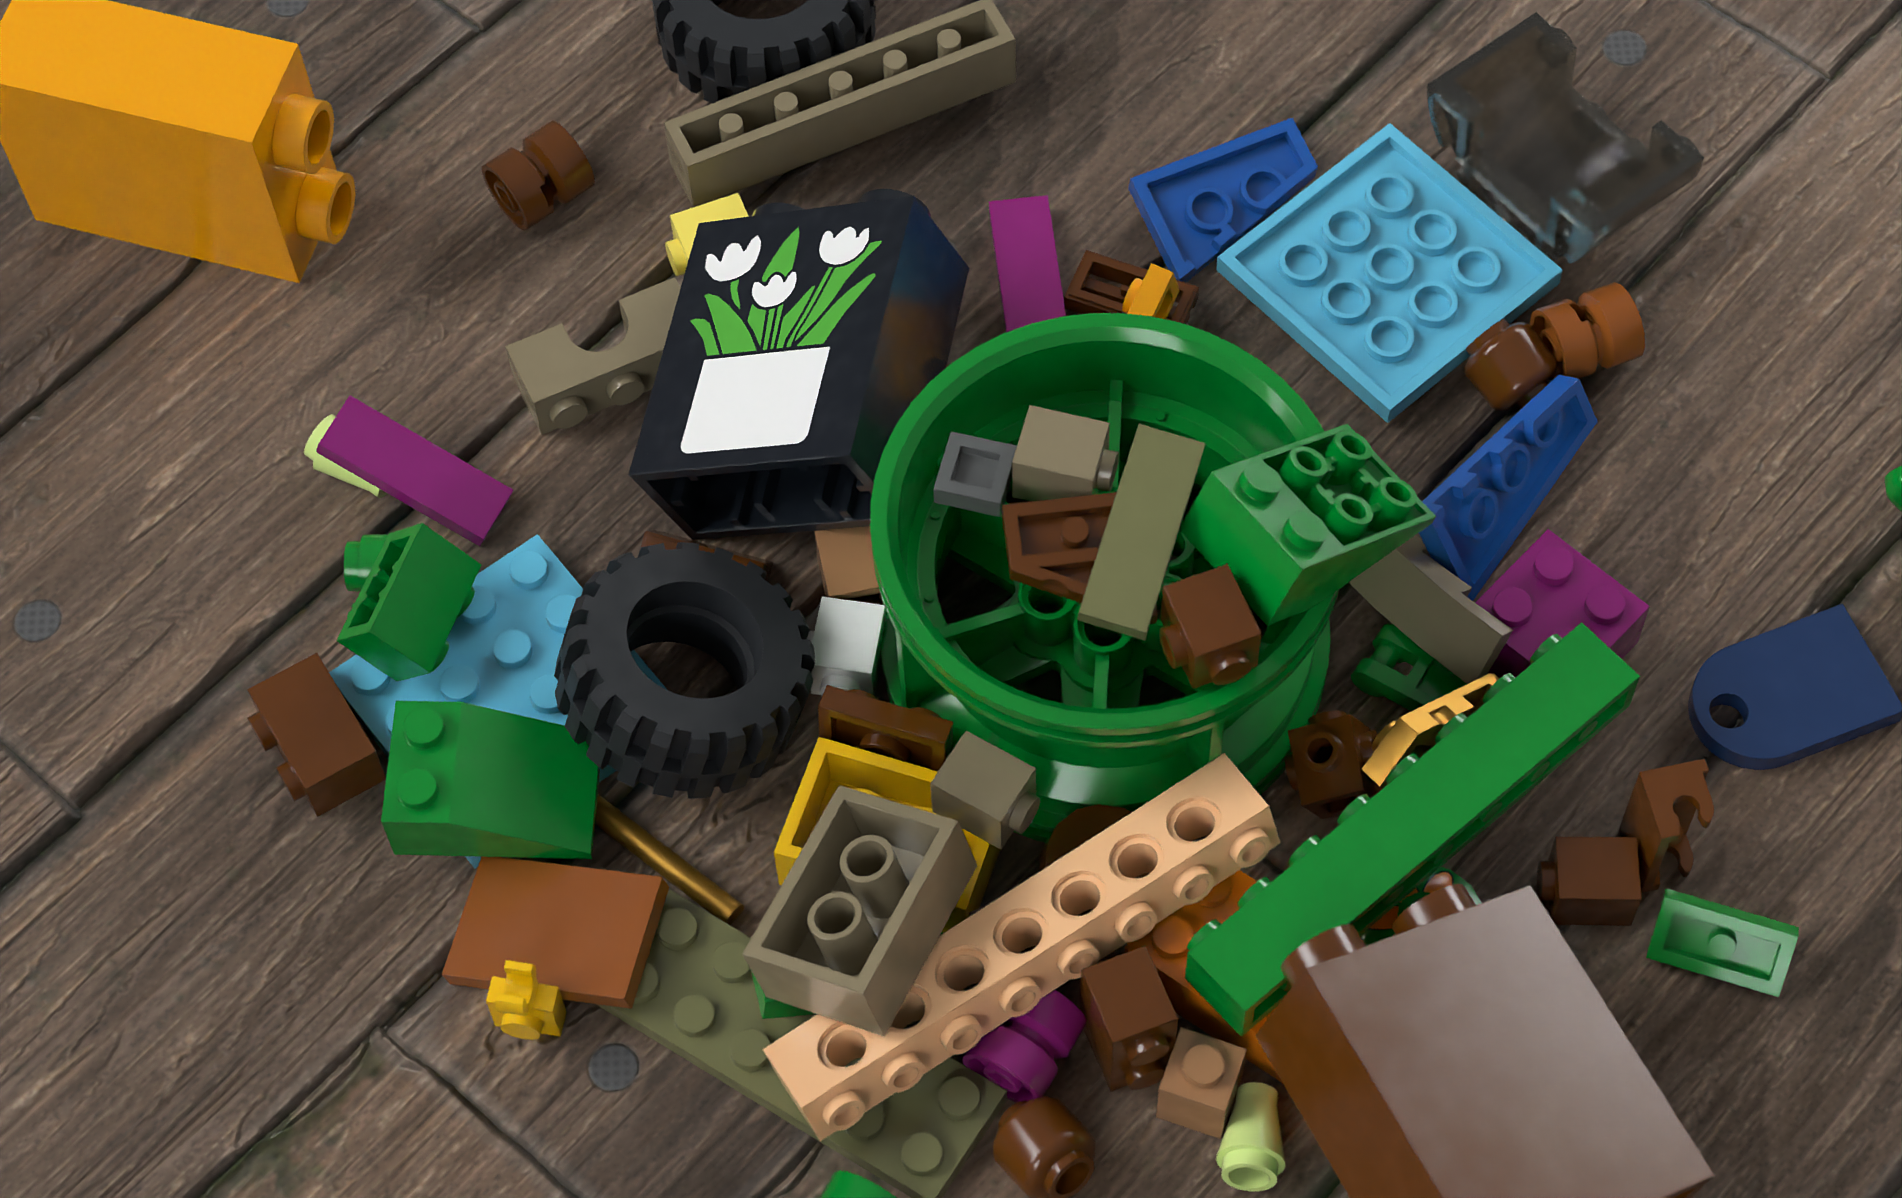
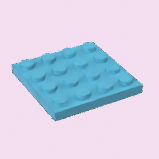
(1388, 271)
(497, 652)

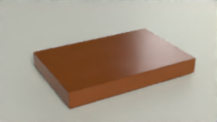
(573, 922)

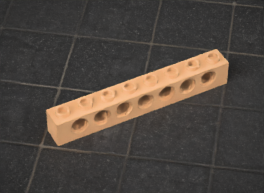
(1040, 914)

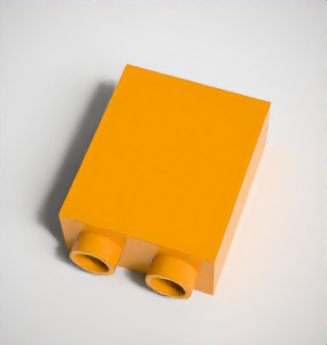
(170, 134)

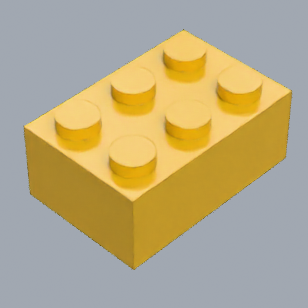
(880, 776)

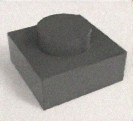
(974, 474)

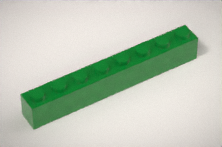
(1413, 823)

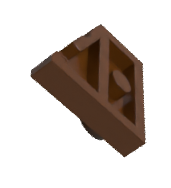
(1057, 542)

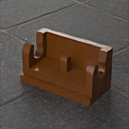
(1662, 813)

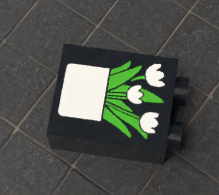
(795, 363)

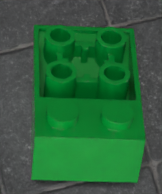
(1303, 520)

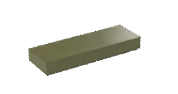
(1141, 532)

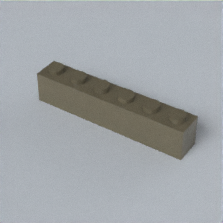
(841, 102)

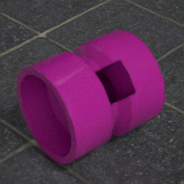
(1023, 1049)

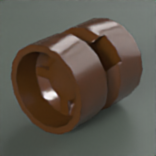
(532, 179)

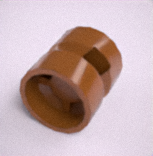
(1595, 331)

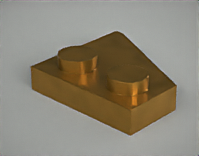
(1418, 729)

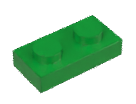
(1722, 942)

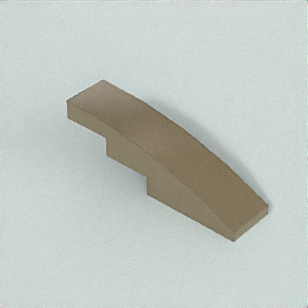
(1434, 610)

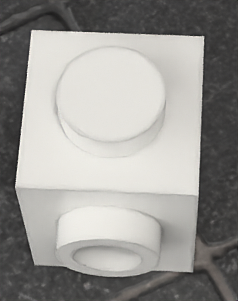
(847, 645)

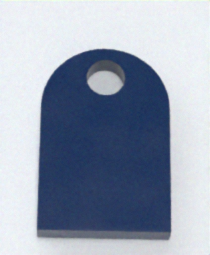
(1796, 692)

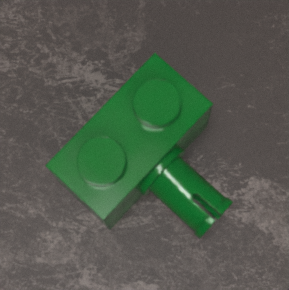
(410, 603)

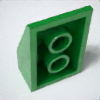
(486, 785)

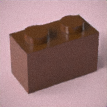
(316, 735)
(1128, 1019)

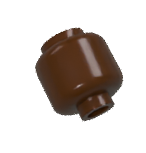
(1509, 364)
(1044, 1148)

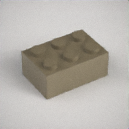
(861, 909)

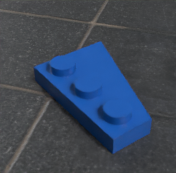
(1220, 194)

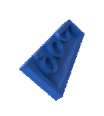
(1505, 481)

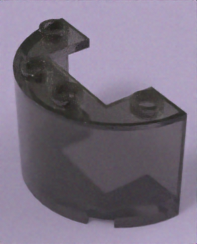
(1545, 150)

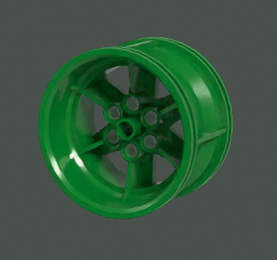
(1098, 739)

